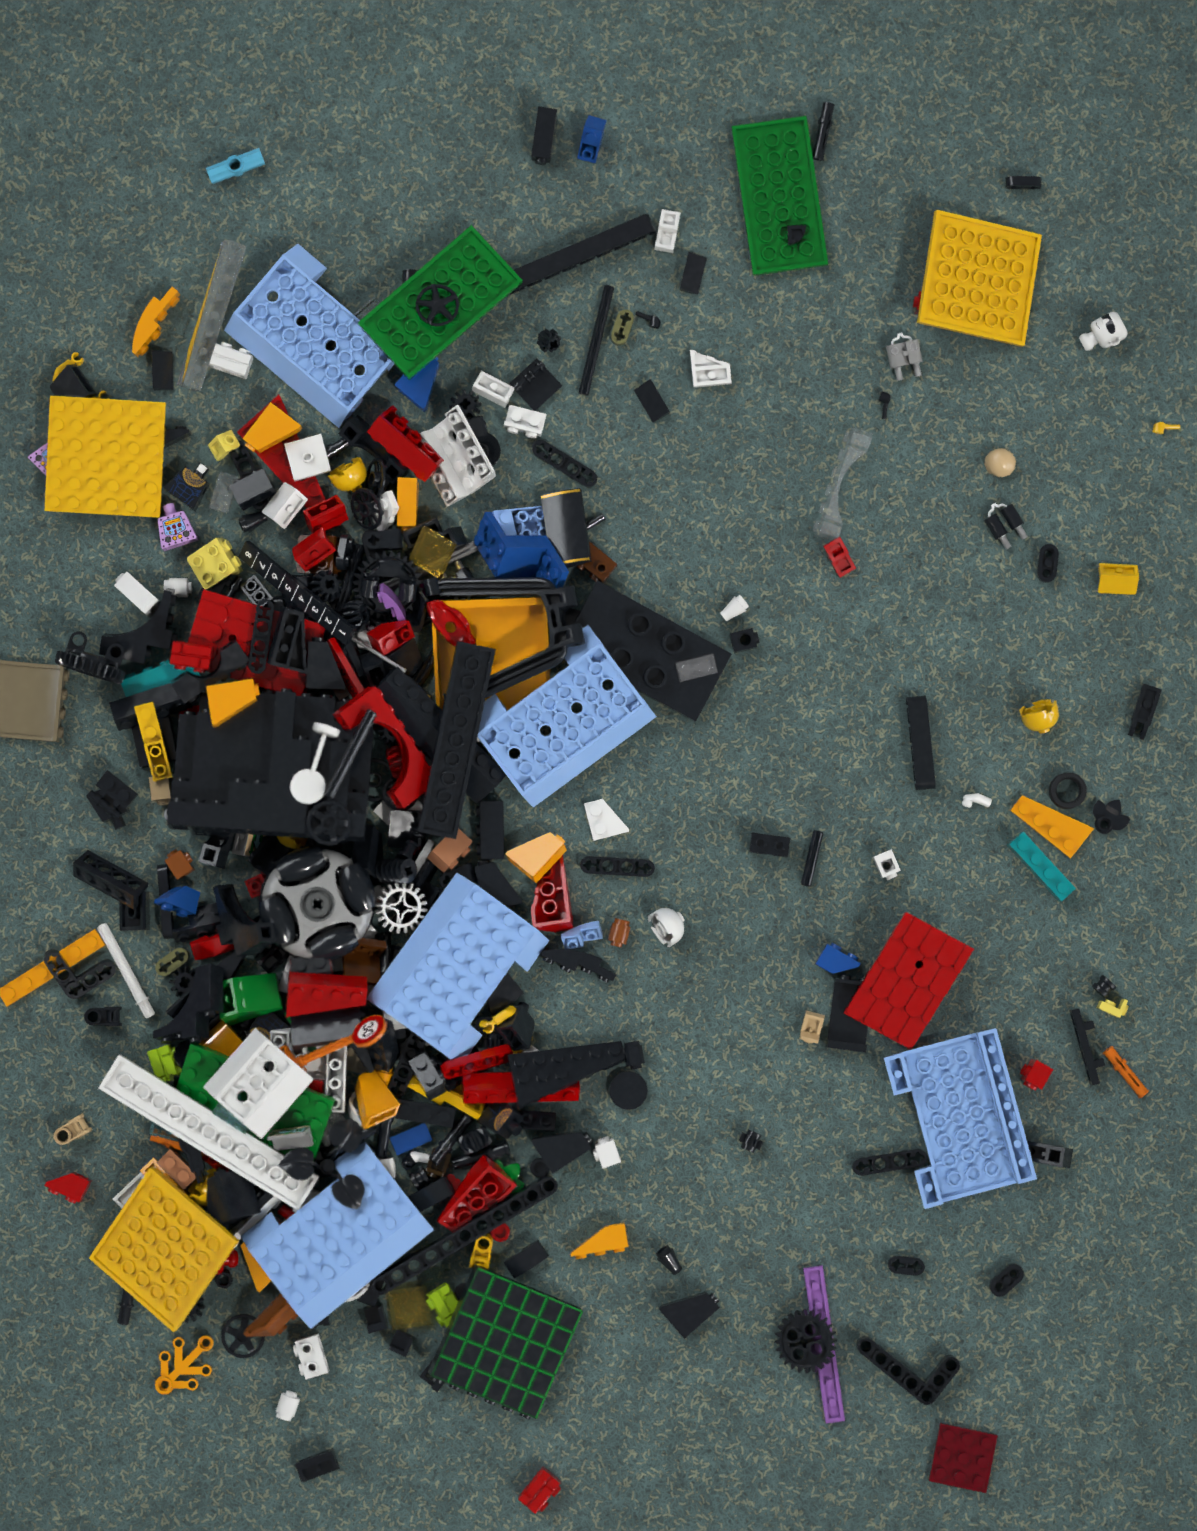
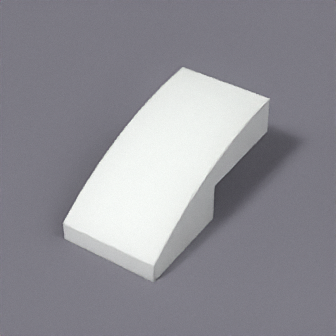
(667, 231)

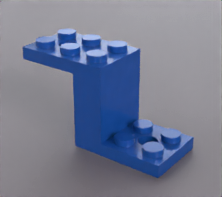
(518, 555)

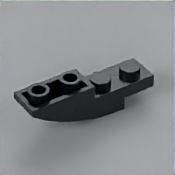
(571, 959)

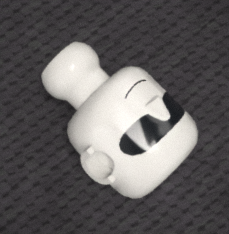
(1106, 331)

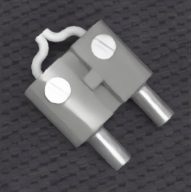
(904, 354)

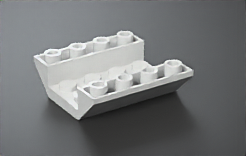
(454, 476)
(328, 1068)
(267, 1092)

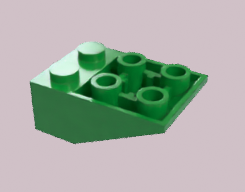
(250, 997)

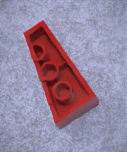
(405, 444)
(324, 992)

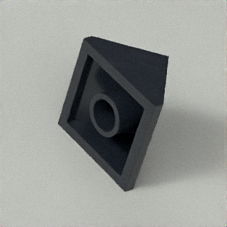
(136, 918)

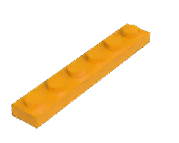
(40, 973)

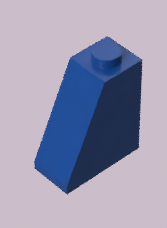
(420, 387)

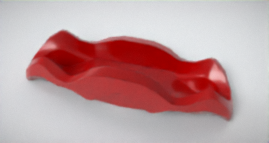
(442, 614)

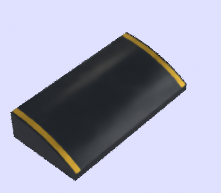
(567, 526)

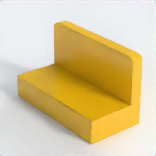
(1118, 578)

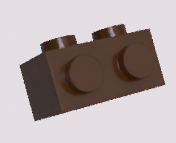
(601, 565)

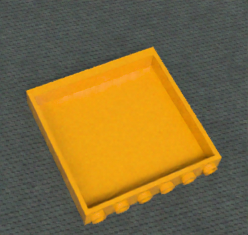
(511, 626)

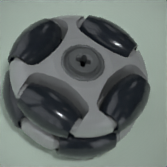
(332, 867)

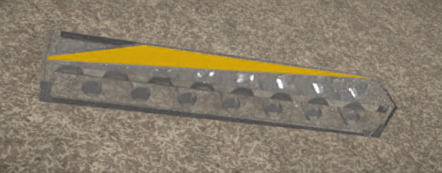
(211, 315)

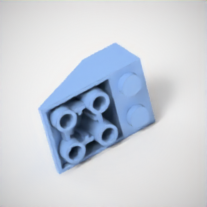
(522, 521)

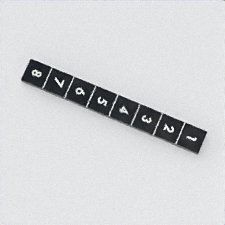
(297, 593)

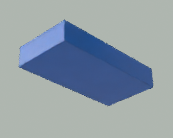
(411, 1138)

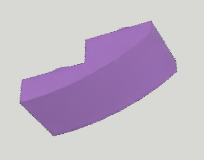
(391, 601)

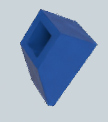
(591, 139)
(180, 900)
(835, 961)

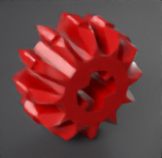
(394, 760)

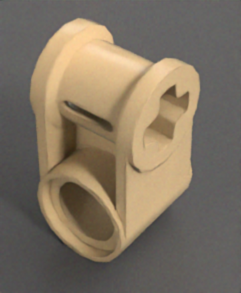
(73, 1129)

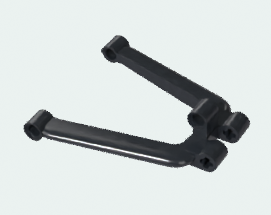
(554, 601)

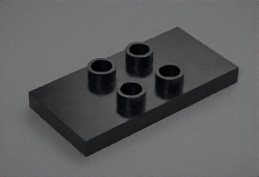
(648, 648)

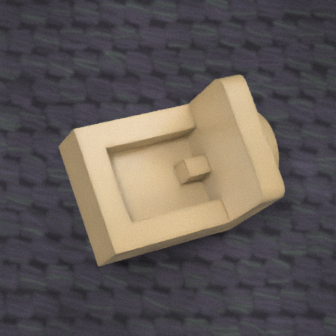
(811, 1027)

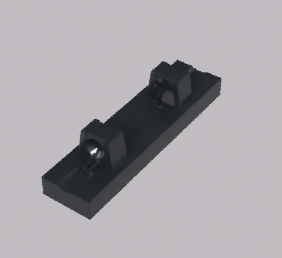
(1080, 1029)

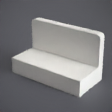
(284, 505)

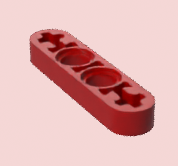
(495, 1055)

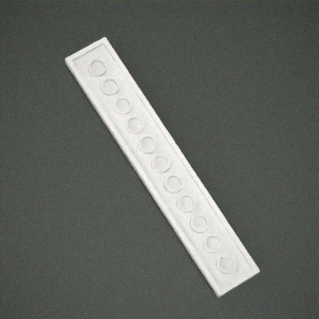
(204, 1130)

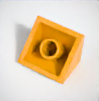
(222, 1039)

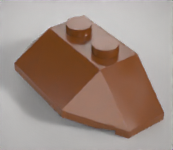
(272, 1319)

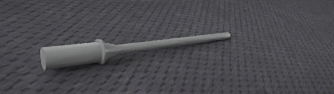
(378, 654)

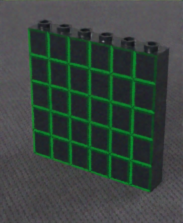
(505, 1342)

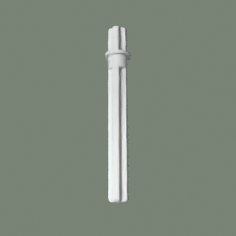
(126, 971)

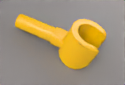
(1160, 426)

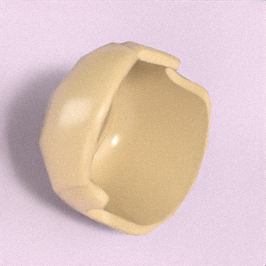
(1000, 462)

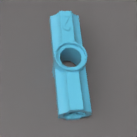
(247, 162)

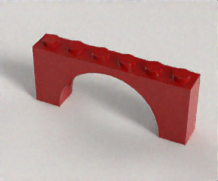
(414, 769)

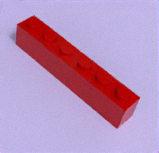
(499, 1089)

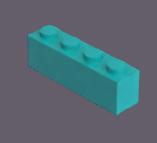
(152, 678)
(1041, 866)

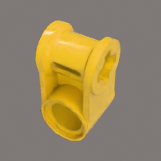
(481, 1255)

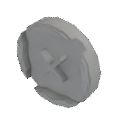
(424, 854)

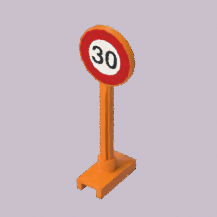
(364, 1035)

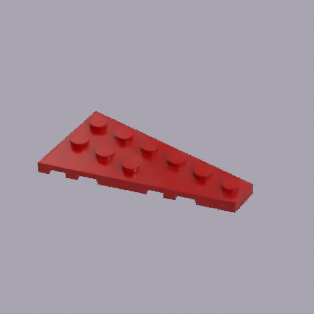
(278, 462)

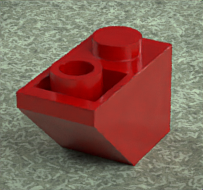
(390, 636)
(71, 1185)

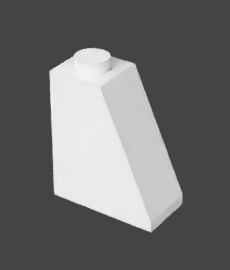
(137, 594)

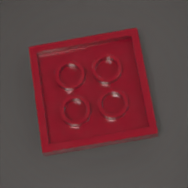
(963, 1457)

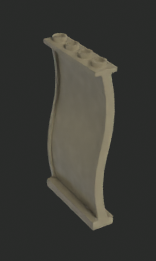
(32, 700)

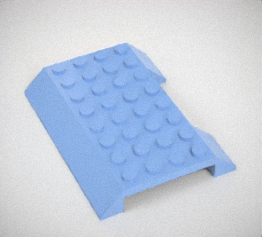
(455, 966)
(964, 1116)
(334, 1250)

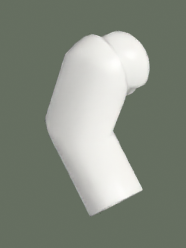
(976, 798)

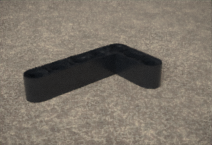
(905, 1373)

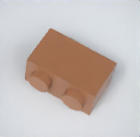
(449, 850)
(177, 1168)

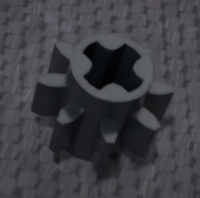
(548, 340)
(493, 1041)
(751, 1141)

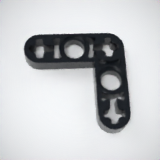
(72, 979)

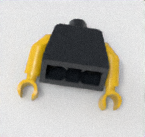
(71, 382)
(514, 1026)

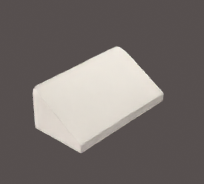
(493, 389)

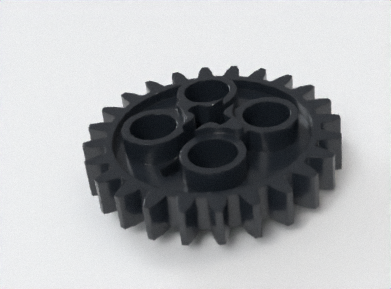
(811, 1358)

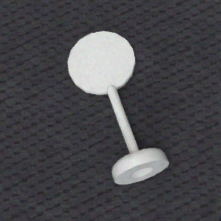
(308, 784)

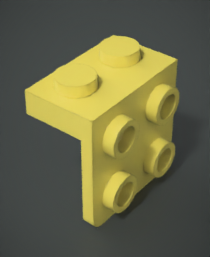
(214, 562)

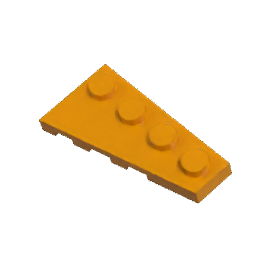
(1052, 825)

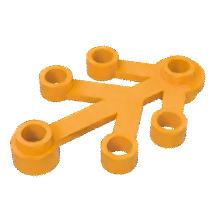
(181, 1366)

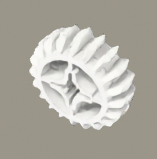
(417, 909)

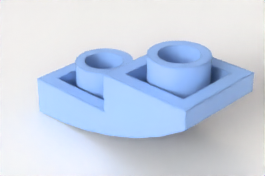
(576, 936)

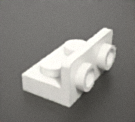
(524, 421)

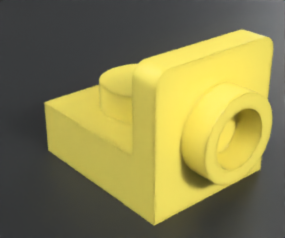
(223, 444)
(1109, 1007)

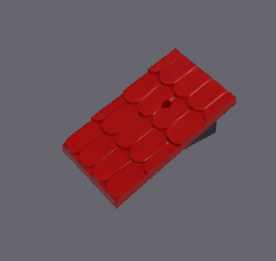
(227, 618)
(899, 996)

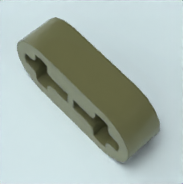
(618, 325)
(169, 958)

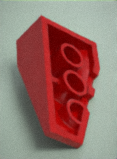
(551, 903)
(479, 1189)

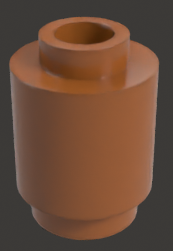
(619, 932)

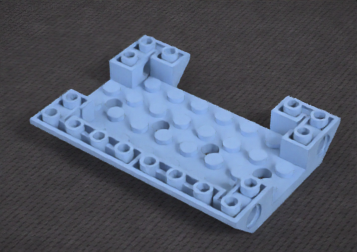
(300, 352)
(574, 738)

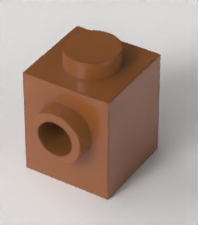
(179, 863)

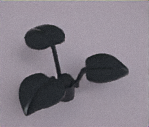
(299, 1164)

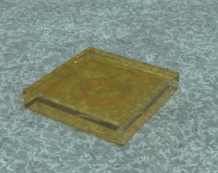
(432, 552)
(409, 1307)

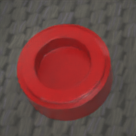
(501, 1233)

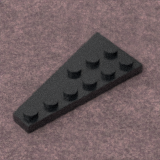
(553, 1070)

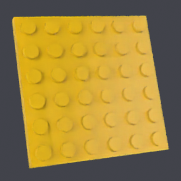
(979, 278)
(105, 456)
(163, 1249)

